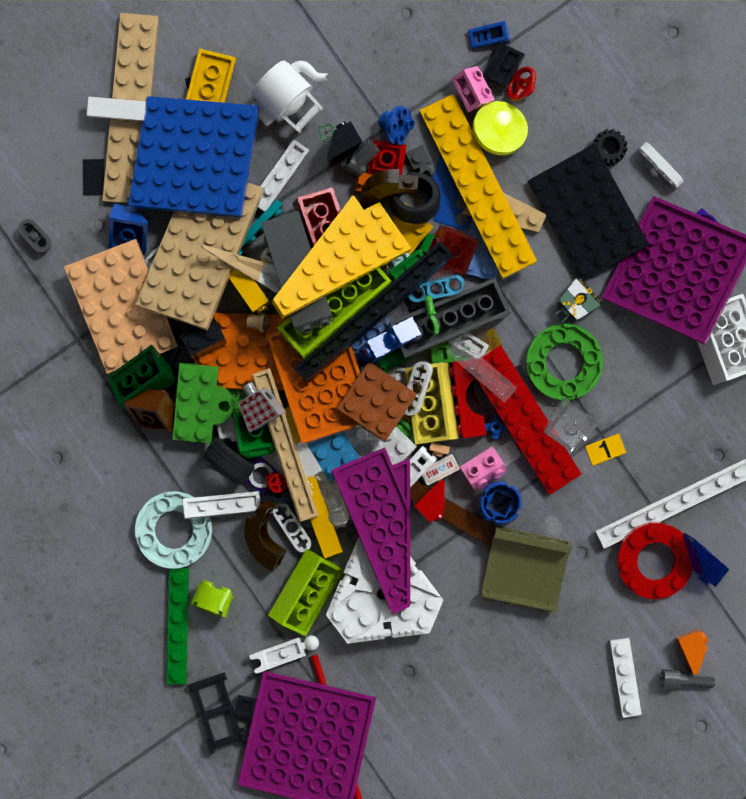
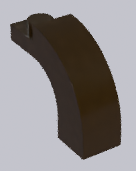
(384, 184)
(258, 539)

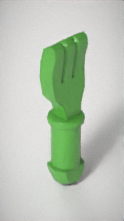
(431, 312)

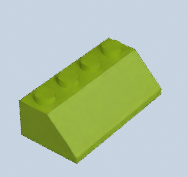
(306, 592)

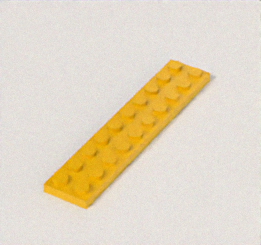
(478, 186)

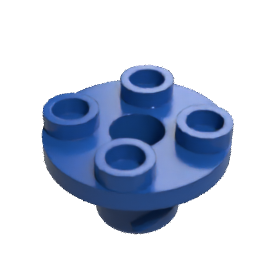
(396, 124)

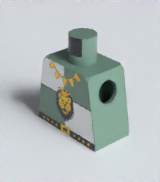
(577, 301)

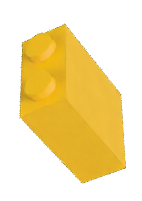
(250, 292)

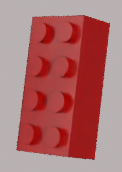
(317, 212)

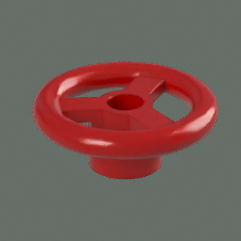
(523, 86)

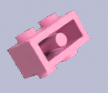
(472, 88)
(483, 469)

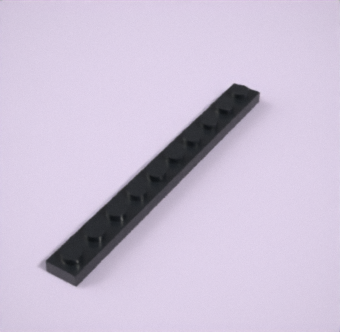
(374, 312)

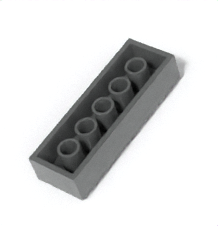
(456, 317)

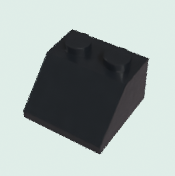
(344, 141)
(200, 341)

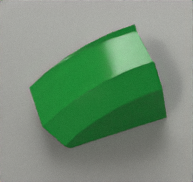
(252, 443)

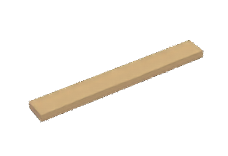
(287, 453)

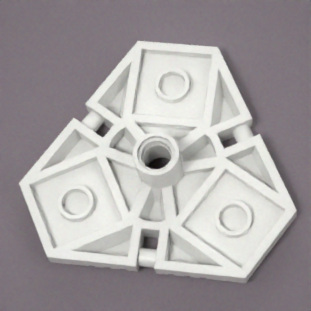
(360, 613)

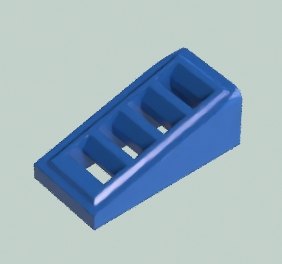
(495, 26)

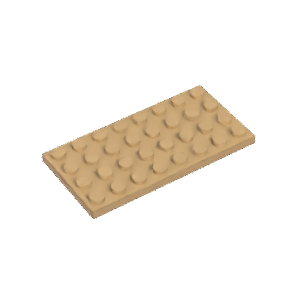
(185, 277)

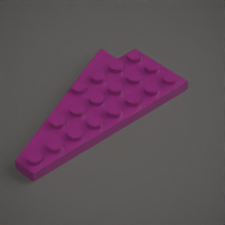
(380, 510)

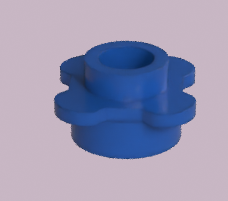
(495, 432)

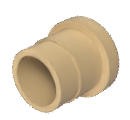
(258, 321)

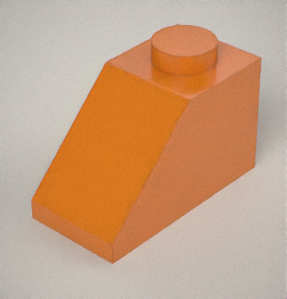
(693, 649)

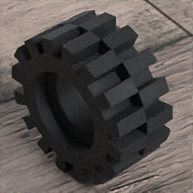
(619, 141)

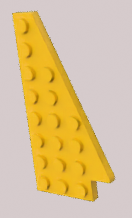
(348, 249)

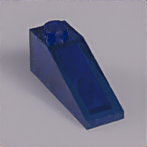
(704, 563)

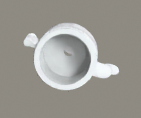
(284, 92)

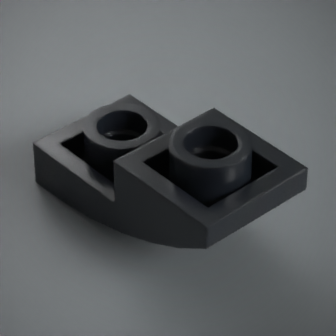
(285, 498)

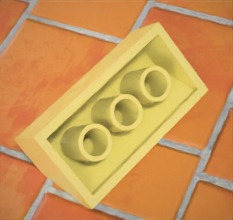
(437, 415)

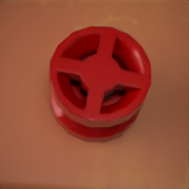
(278, 485)

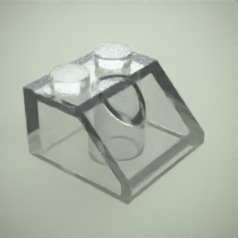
(570, 425)

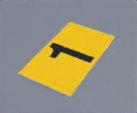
(605, 449)

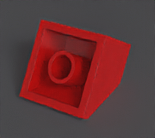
(433, 502)

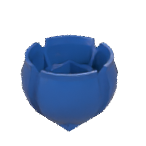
(513, 508)

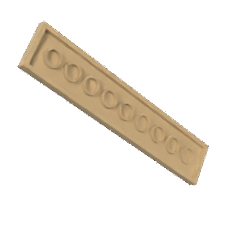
(131, 82)

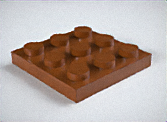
(376, 402)

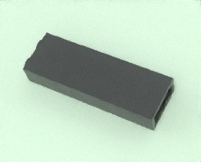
(288, 249)

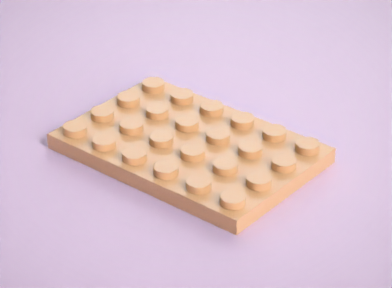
(107, 295)

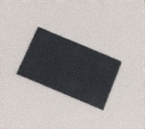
(93, 176)

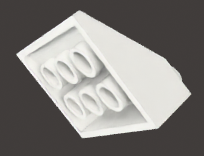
(726, 346)

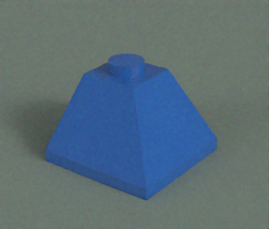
(127, 225)

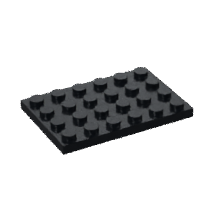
(588, 212)

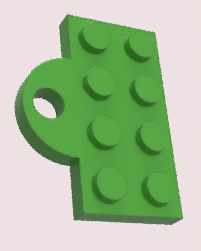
(199, 402)

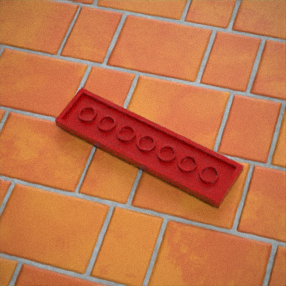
(527, 426)

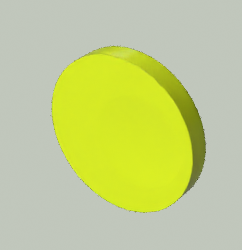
(500, 128)

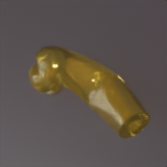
(494, 338)

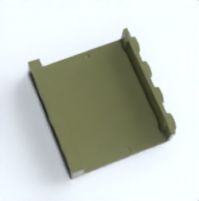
(525, 569)

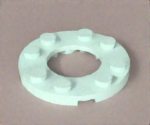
(150, 545)

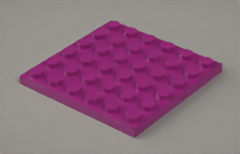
(682, 273)
(306, 739)

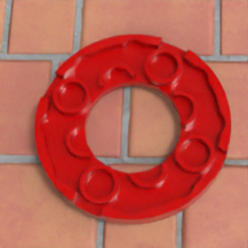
(628, 557)

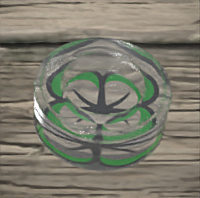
(325, 132)

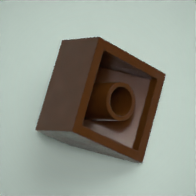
(152, 410)

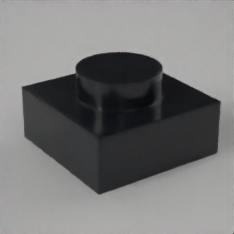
(245, 706)

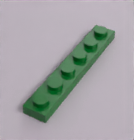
(178, 626)

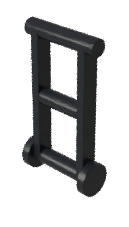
(211, 743)

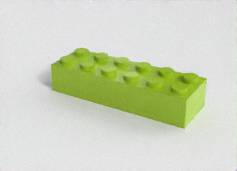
(343, 305)

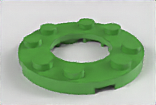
(564, 334)

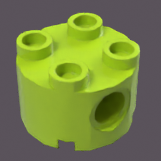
(212, 599)

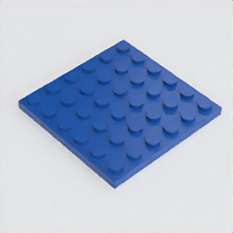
(194, 156)

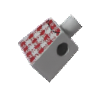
(259, 407)

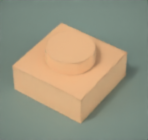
(439, 450)

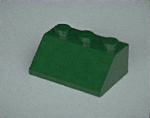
(140, 374)

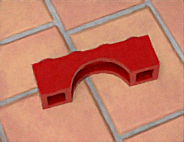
(470, 423)

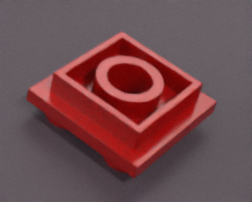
(395, 150)

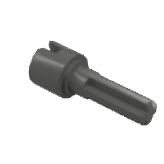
(674, 679)

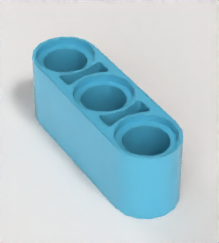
(444, 283)

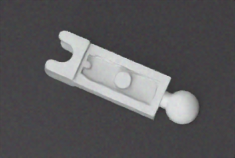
(284, 652)

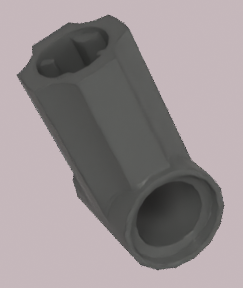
(357, 162)

